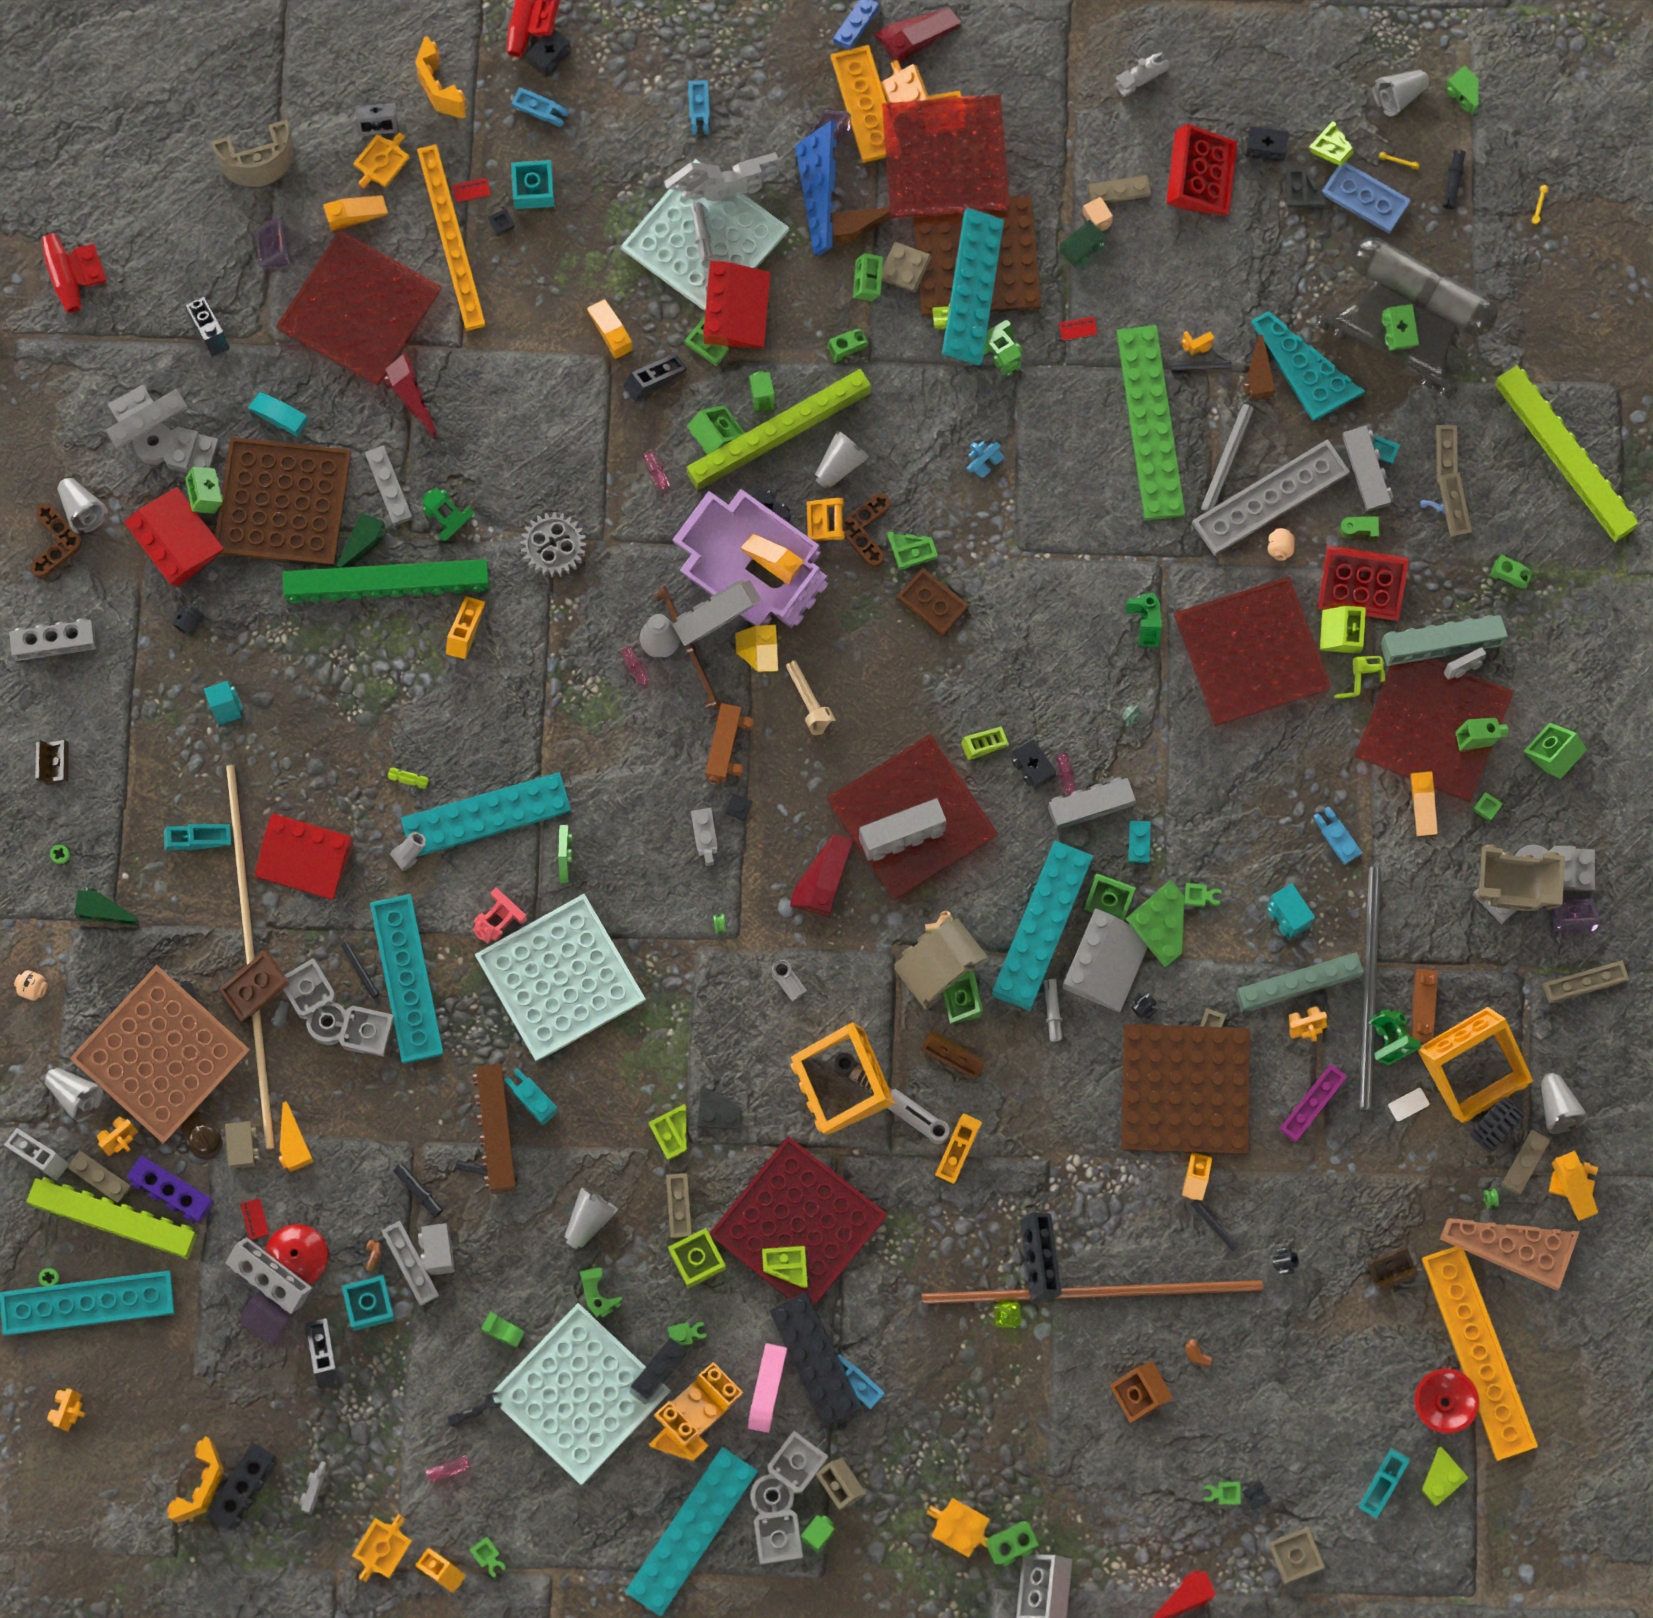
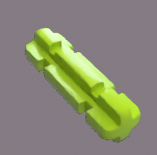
(408, 778)

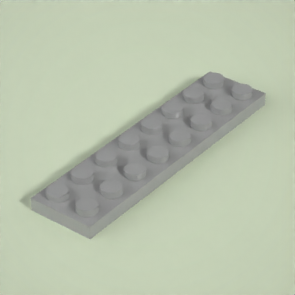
(1270, 497)

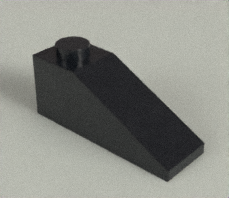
(653, 376)
(322, 1353)

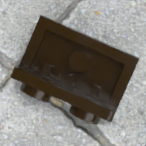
(52, 761)
(1392, 1269)

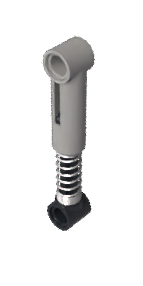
(904, 1106)

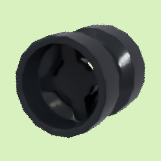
(1256, 1495)

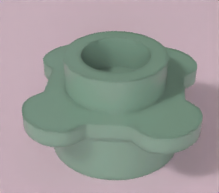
(1131, 715)

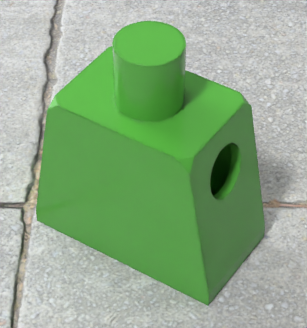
(1480, 733)

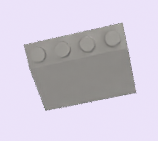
(1106, 961)

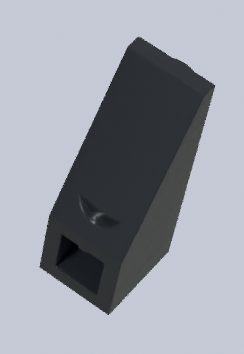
(208, 327)

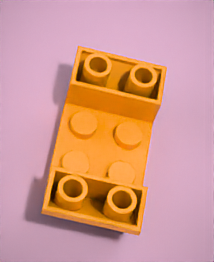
(446, 101)
(699, 1405)
(182, 1510)

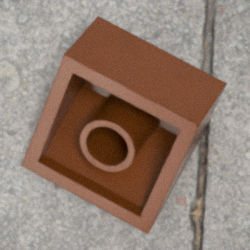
(1141, 1391)

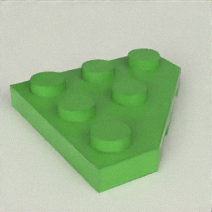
(1161, 922)

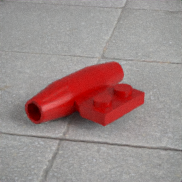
(530, 18)
(70, 270)

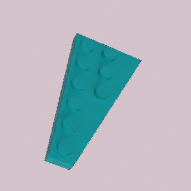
(1309, 373)

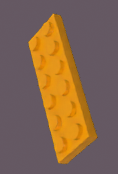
(862, 99)

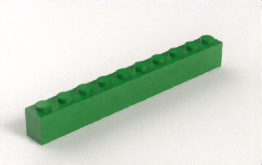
(385, 580)

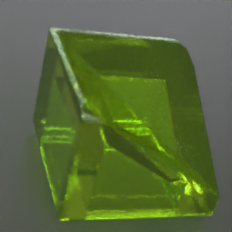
(1007, 1314)

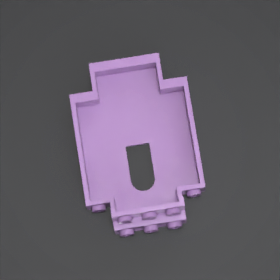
(714, 542)

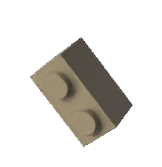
(241, 1145)
(840, 1483)

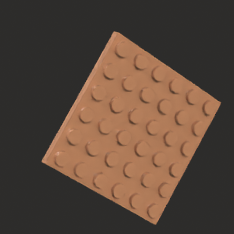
(160, 1054)

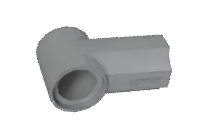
(406, 853)
(788, 982)

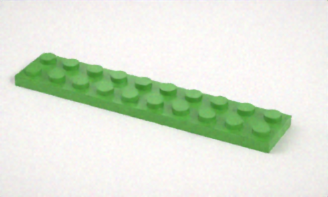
(1150, 423)

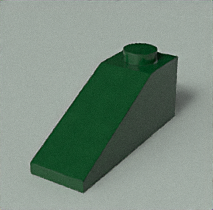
(363, 539)
(96, 907)

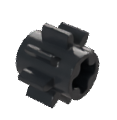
(1144, 1005)
(1285, 1261)

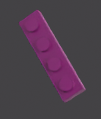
(1313, 1103)

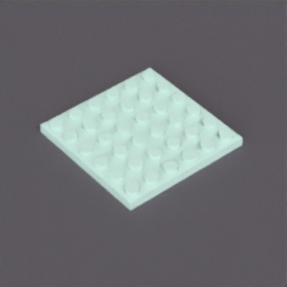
(667, 246)
(560, 977)
(577, 1394)

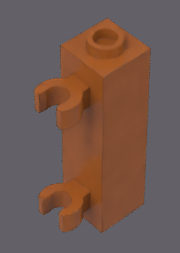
(723, 744)
(1423, 1005)

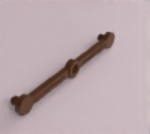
(691, 649)

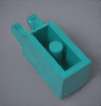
(532, 1098)

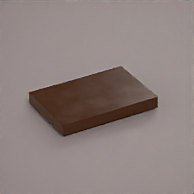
(932, 602)
(254, 986)

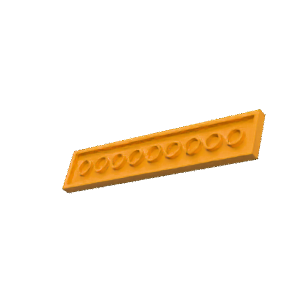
(1479, 1352)

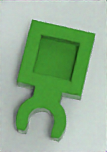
(1197, 895)
(683, 1334)
(1227, 1493)
(486, 1555)

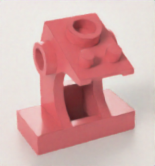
(504, 909)

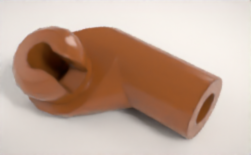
(375, 1248)
(1195, 1354)

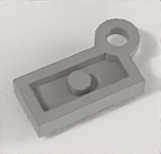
(1460, 666)
(315, 1482)

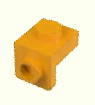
(1198, 345)

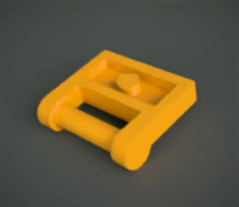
(819, 519)

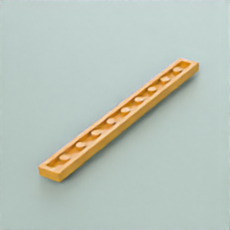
(451, 237)

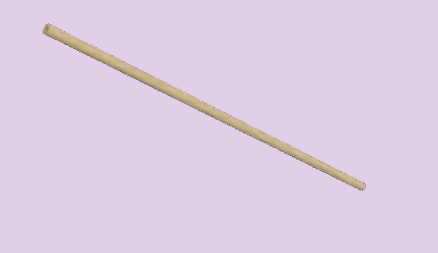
(246, 921)

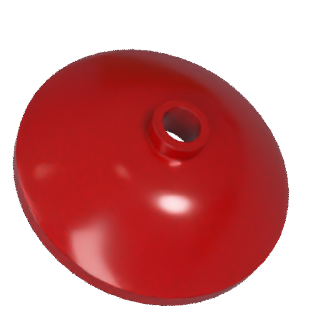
(311, 1249)
(1461, 1398)

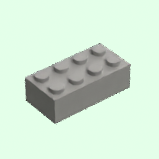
(716, 613)
(902, 829)

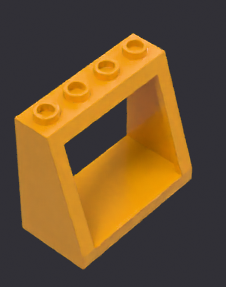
(1460, 1039)
(872, 1105)

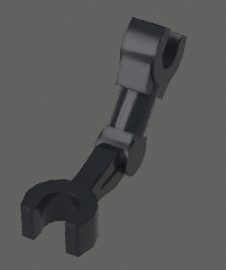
(475, 1411)

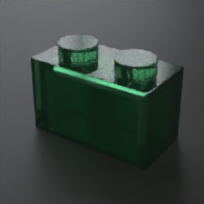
(1082, 244)

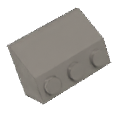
(1044, 1586)

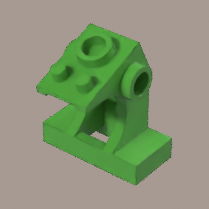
(1008, 356)
(590, 1280)

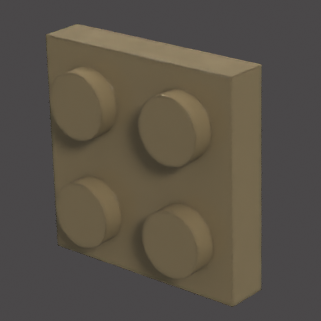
(905, 267)
(1296, 1555)

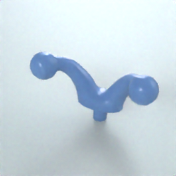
(1423, 503)

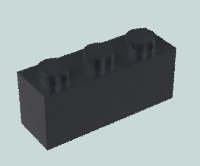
(657, 1371)

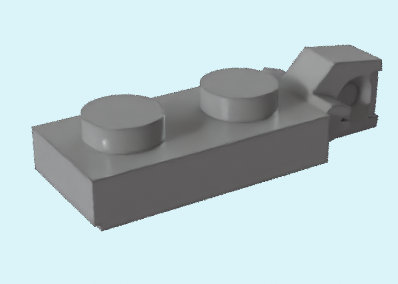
(704, 834)

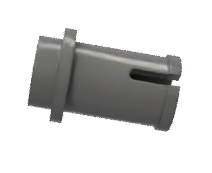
(279, 1020)

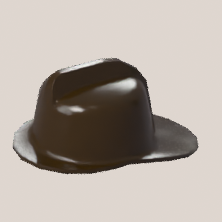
(202, 1136)

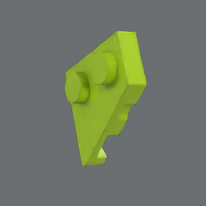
(1332, 145)
(671, 1132)
(787, 1264)
(1442, 1478)

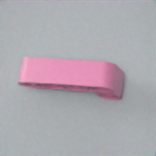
(767, 1388)

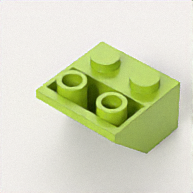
(1343, 629)

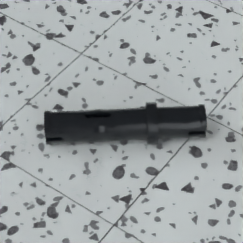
(1455, 171)
(424, 1197)

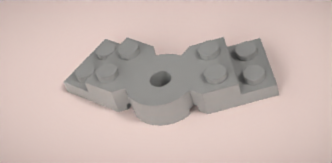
(707, 180)
(177, 447)
(1578, 873)
(354, 1028)
(788, 1475)

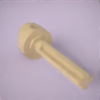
(819, 716)

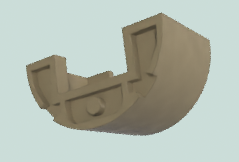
(258, 165)
(1521, 881)
(938, 961)

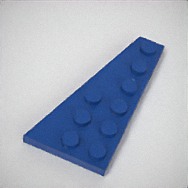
(818, 182)

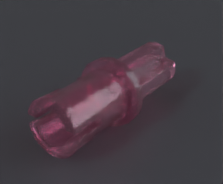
(656, 470)
(634, 665)
(1065, 773)
(448, 1469)

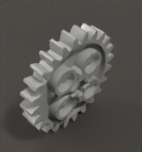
(544, 529)

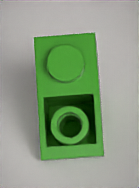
(1464, 88)

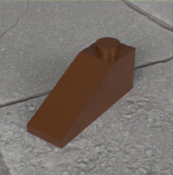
(853, 224)
(1259, 380)

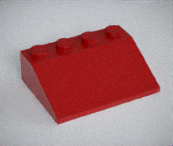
(1201, 171)
(736, 305)
(174, 536)
(1364, 581)
(303, 856)
(1192, 1593)

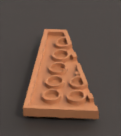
(1522, 1249)

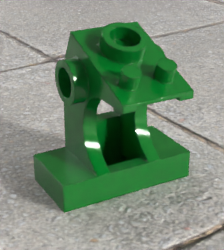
(433, 500)
(1150, 627)
(1386, 1025)

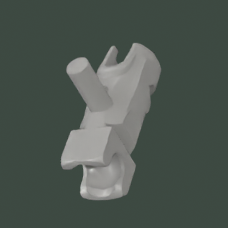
(1145, 71)

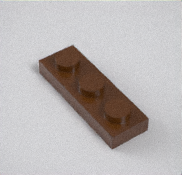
(953, 1055)

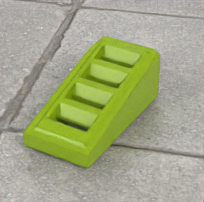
(976, 751)

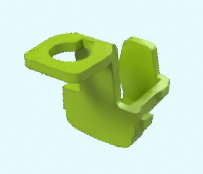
(1360, 667)

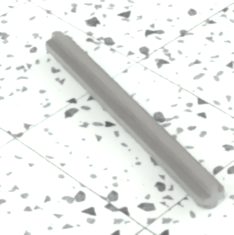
(1227, 458)

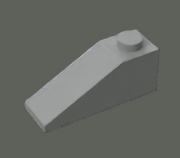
(37, 1154)

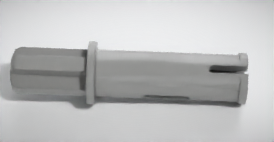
(702, 238)
(1053, 1013)

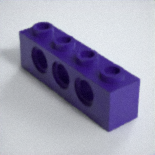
(145, 1168)

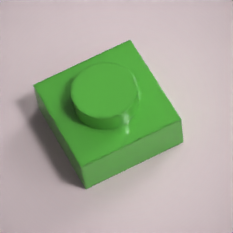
(1487, 806)

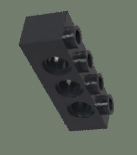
(1040, 1257)
(253, 1455)

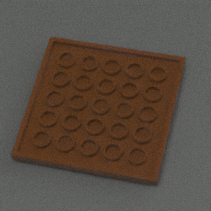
(1017, 267)
(282, 501)
(1185, 1089)

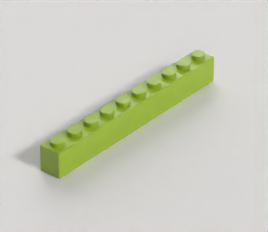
(778, 429)
(1566, 453)

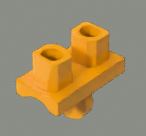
(1307, 1026)
(118, 1138)
(68, 1410)

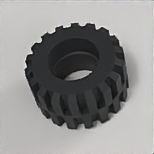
(1497, 1124)

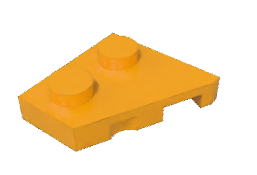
(668, 1443)

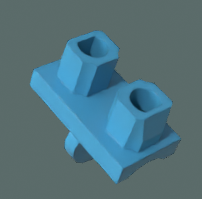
(991, 452)

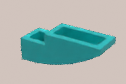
(279, 413)
(196, 836)
(1384, 1482)

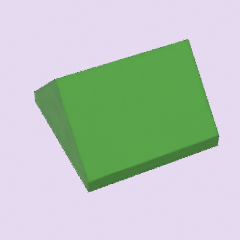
(1110, 897)
(963, 999)

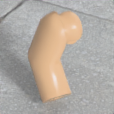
(943, 916)

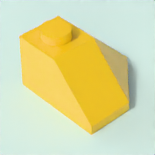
(758, 647)

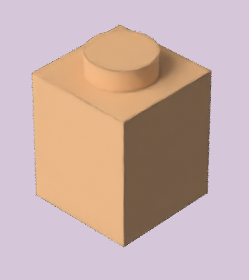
(1098, 213)

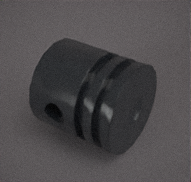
(188, 620)

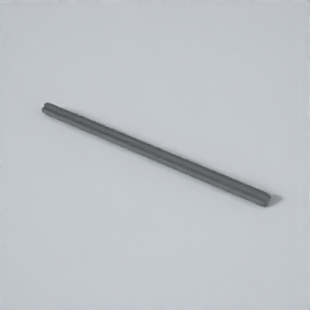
(1370, 988)

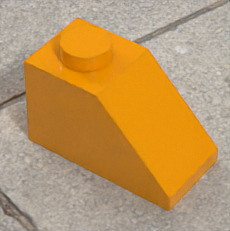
(1197, 1176)
(440, 1570)

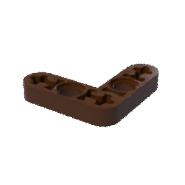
(859, 526)
(61, 544)

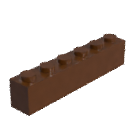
(495, 1129)

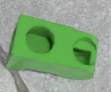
(846, 344)
(1360, 527)
(1511, 572)
(502, 1330)

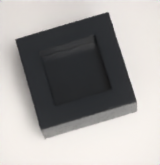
(501, 222)
(739, 807)

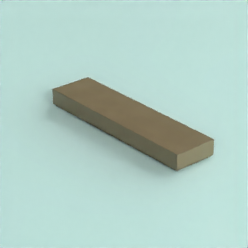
(1585, 982)

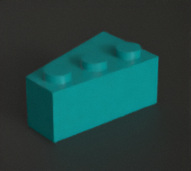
(224, 702)

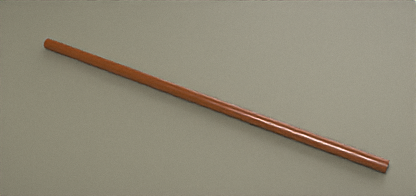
(1092, 1292)

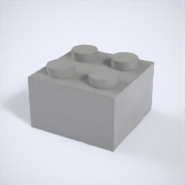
(437, 1249)

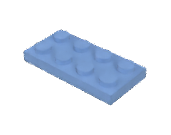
(1366, 197)

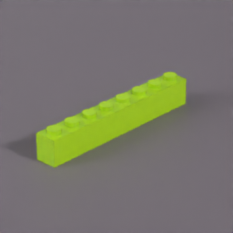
(112, 1218)

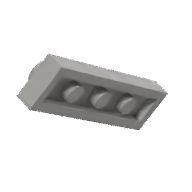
(388, 485)
(410, 1263)

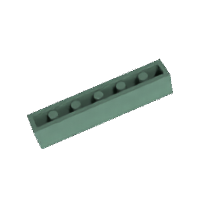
(1443, 640)
(1299, 982)

